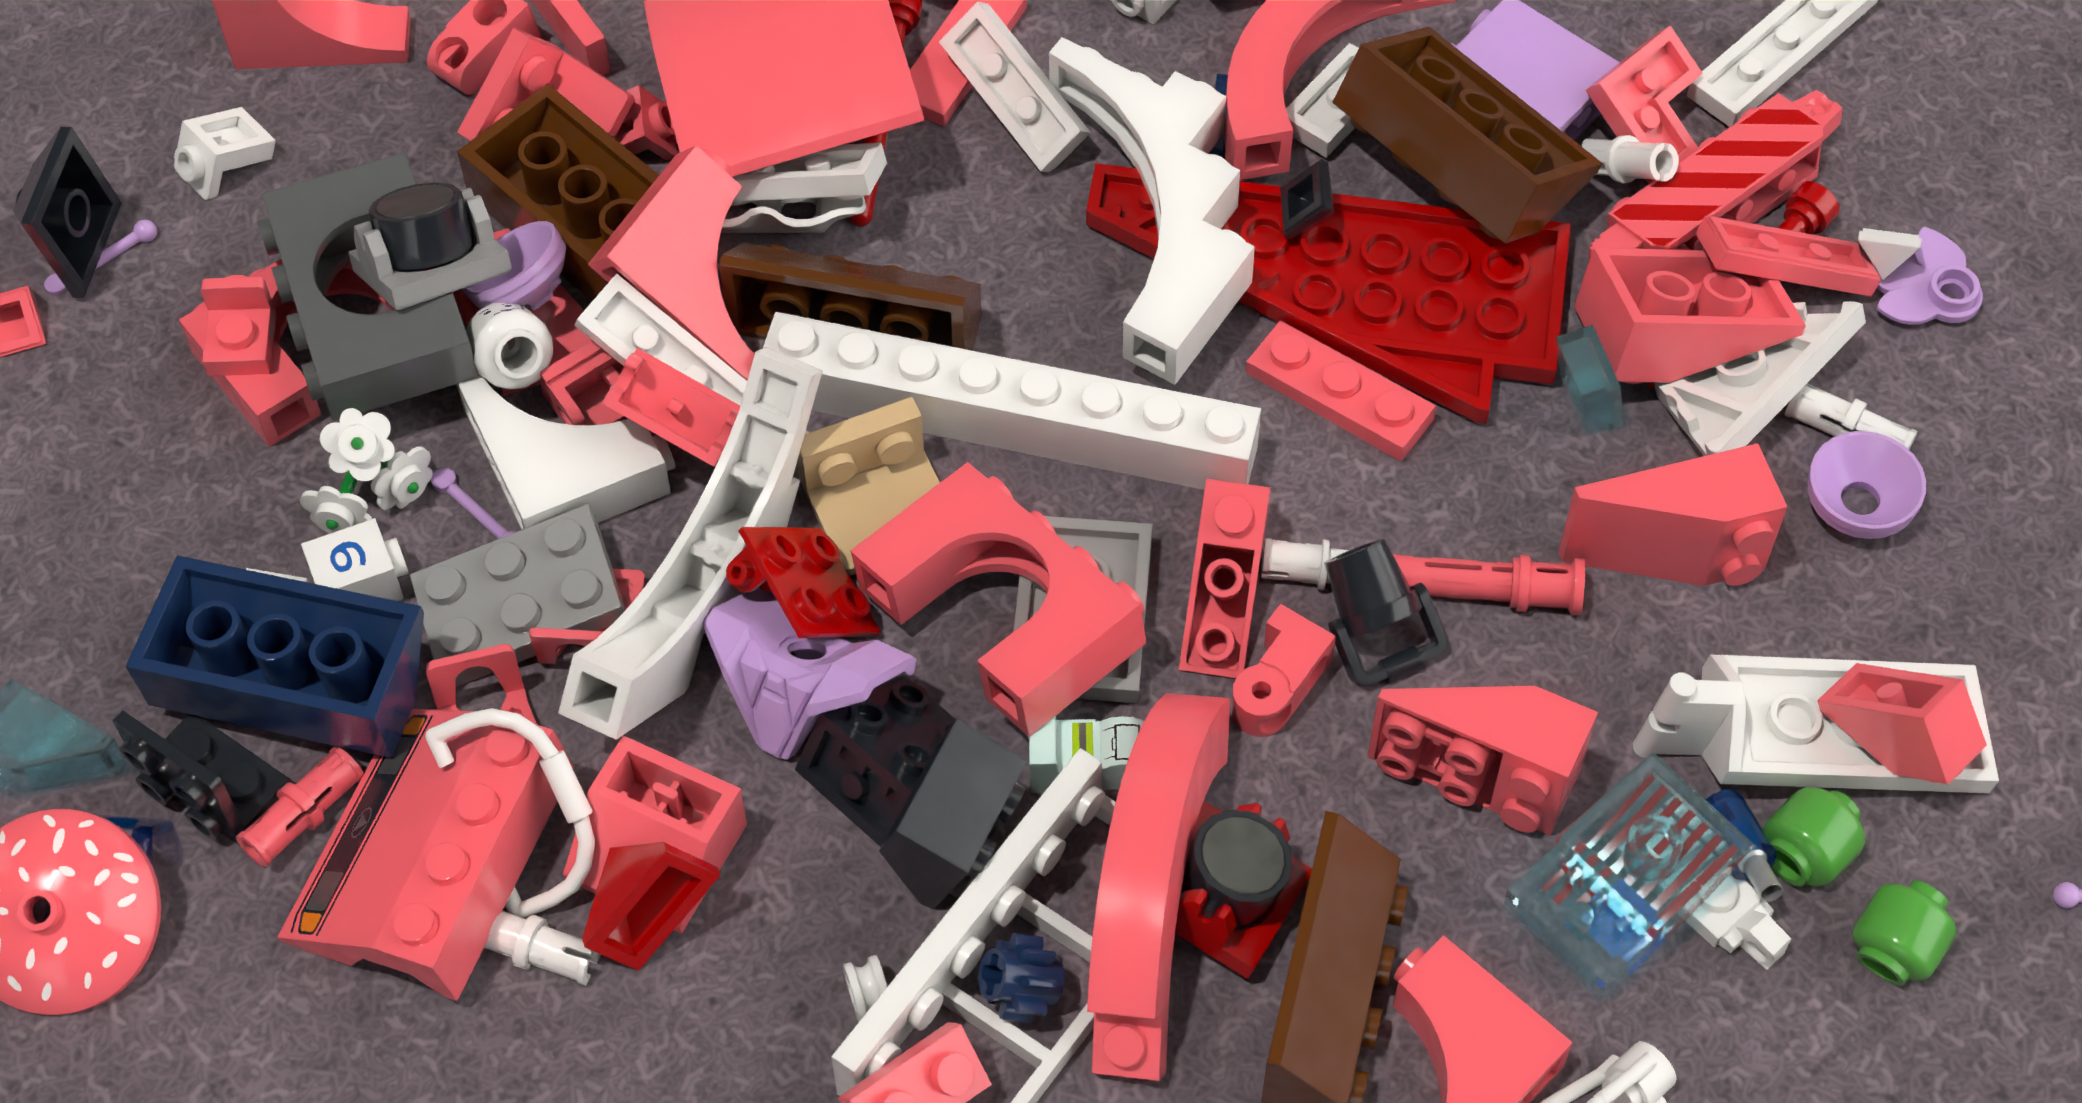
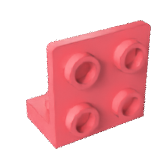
(529, 65)

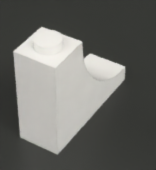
(563, 466)

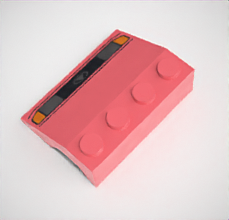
(426, 854)

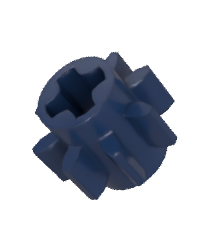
(1021, 977)

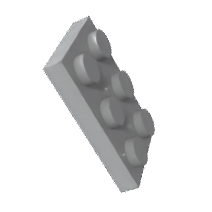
(1123, 556)
(527, 580)

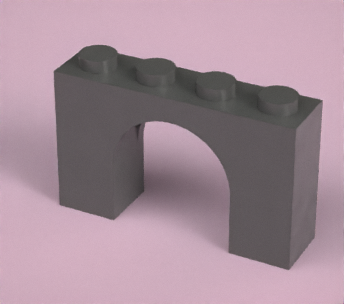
(355, 356)

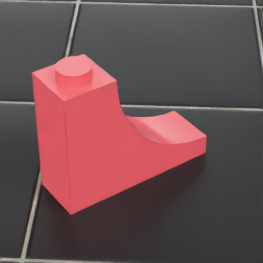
(312, 32)
(672, 250)
(1476, 1029)

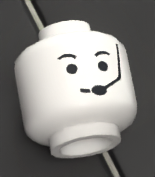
(509, 345)

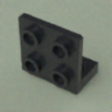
(874, 753)
(203, 772)

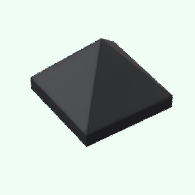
(1307, 199)

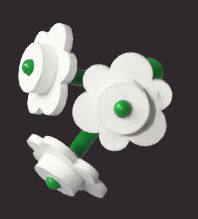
(361, 450)

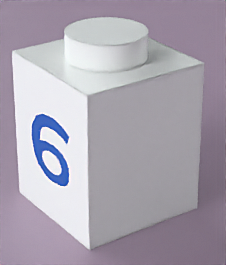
(357, 561)

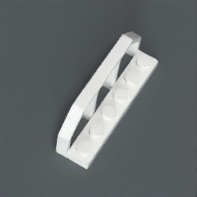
(958, 942)

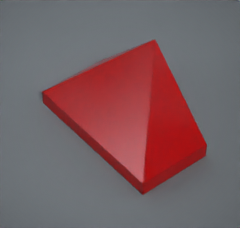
(643, 899)

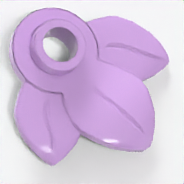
(1918, 284)

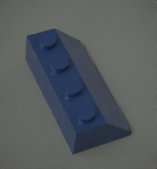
(280, 656)

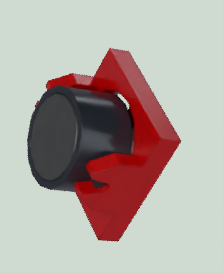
(1238, 877)

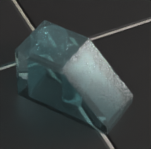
(50, 747)

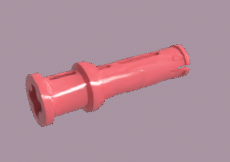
(1516, 582)

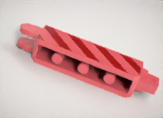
(1728, 176)

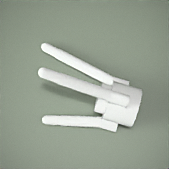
(1635, 1077)

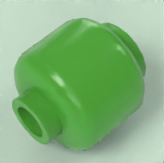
(1815, 836)
(1904, 932)

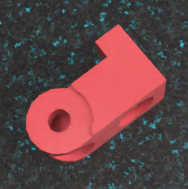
(474, 40)
(1286, 673)

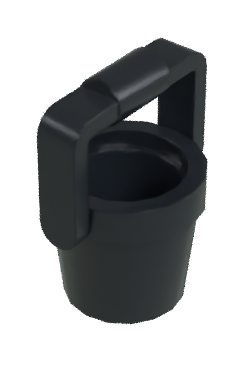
(1374, 594)

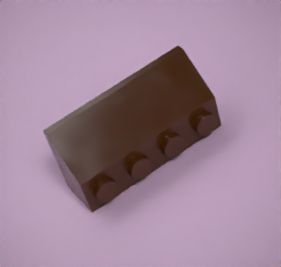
(1464, 132)
(560, 169)
(846, 293)
(1334, 970)

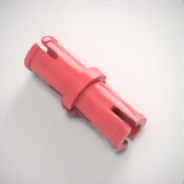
(300, 806)

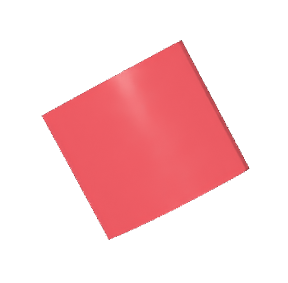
(780, 75)

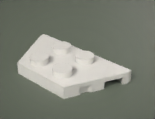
(1738, 398)

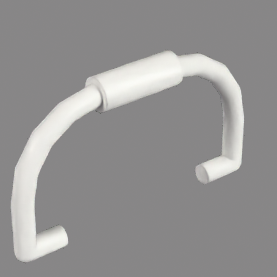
(562, 782)

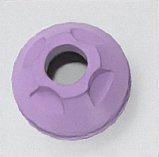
(536, 263)
(1872, 464)

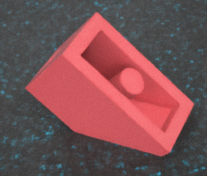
(1907, 720)

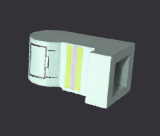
(1059, 741)

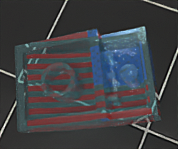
(1626, 876)

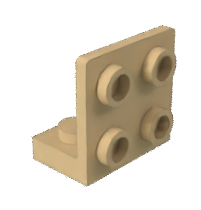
(865, 472)

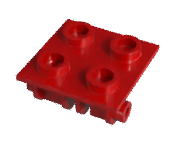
(806, 579)

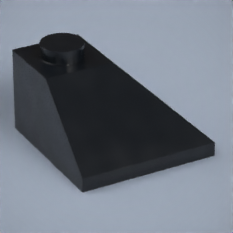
(68, 209)

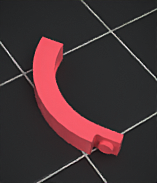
(1266, 60)
(1142, 880)

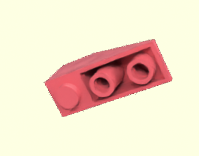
(1224, 578)

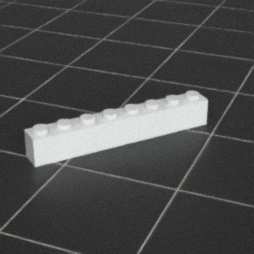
(1026, 404)

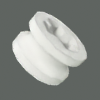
(864, 984)

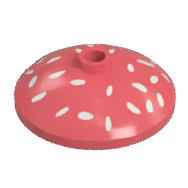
(100, 913)

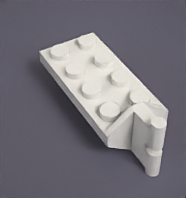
(1763, 726)

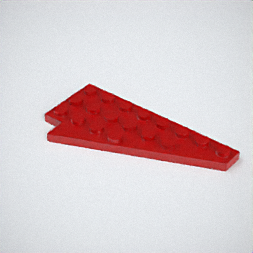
(1387, 285)

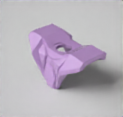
(787, 693)

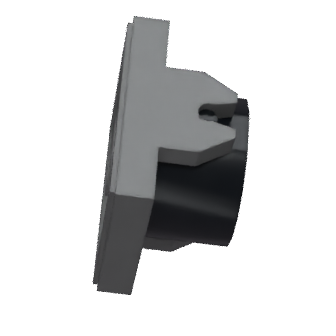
(426, 229)

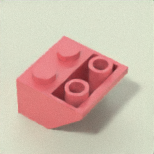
(658, 799)

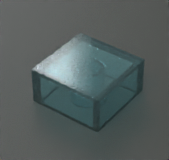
(1590, 380)

